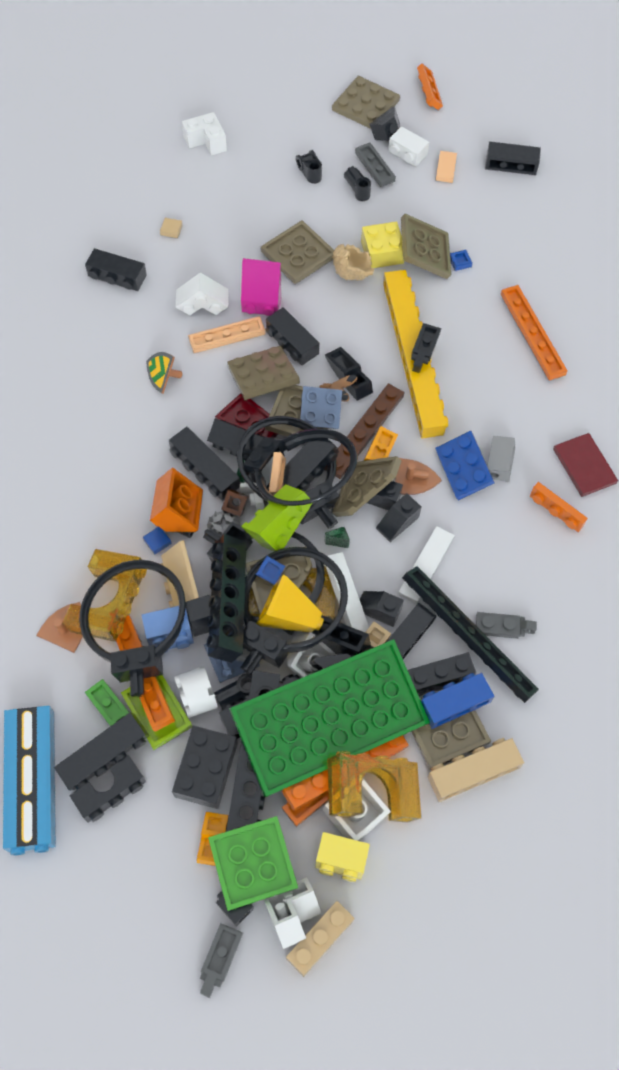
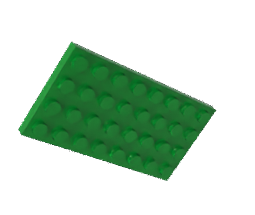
(327, 712)

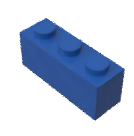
(457, 699)

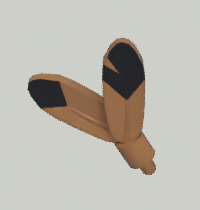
(340, 384)

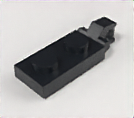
(424, 346)

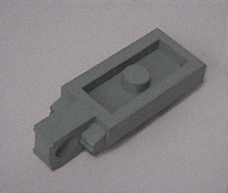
(504, 625)
(219, 958)

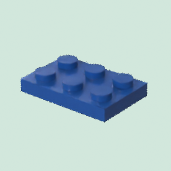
(464, 465)

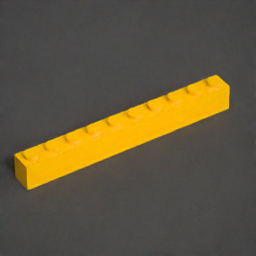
(422, 385)

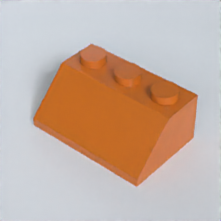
(176, 503)

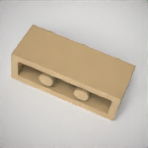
(320, 938)

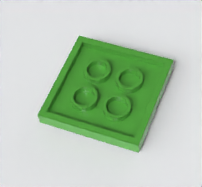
(252, 863)

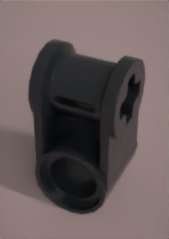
(310, 166)

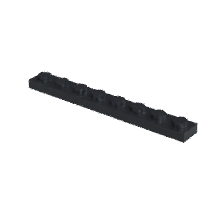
(470, 634)

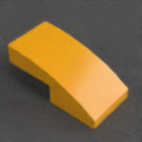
(213, 825)

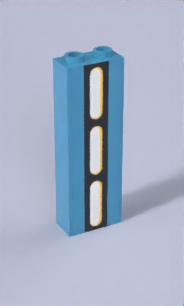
(29, 780)

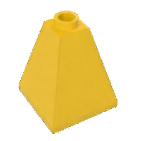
(289, 609)

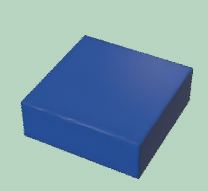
(460, 260)
(157, 540)
(270, 570)

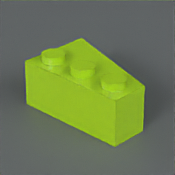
(278, 522)

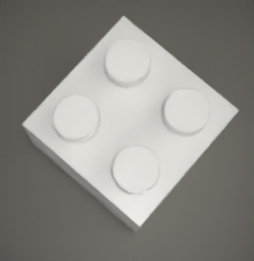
(360, 825)

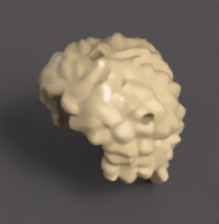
(352, 263)

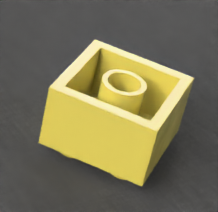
(383, 244)
(342, 857)

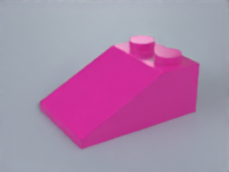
(260, 287)

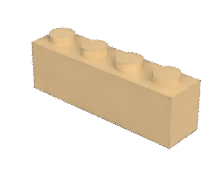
(475, 769)

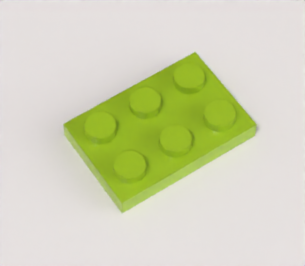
(170, 731)

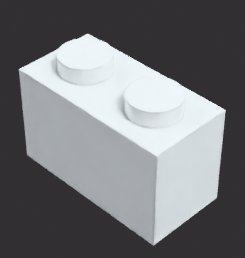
(408, 146)

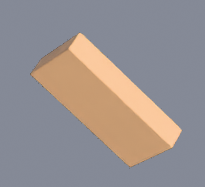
(446, 166)
(277, 473)

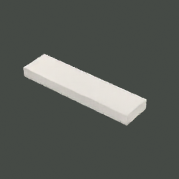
(429, 559)
(354, 613)

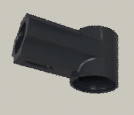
(359, 183)
(233, 692)

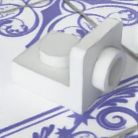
(254, 498)

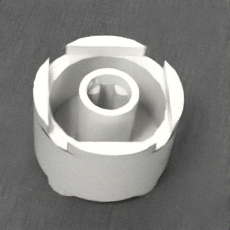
(196, 691)

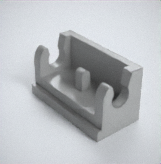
(501, 457)

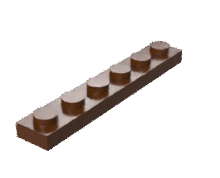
(368, 426)

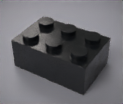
(205, 767)

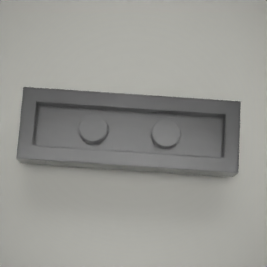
(375, 164)

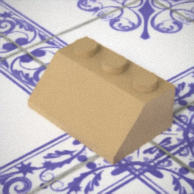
(177, 561)

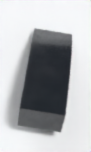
(345, 365)

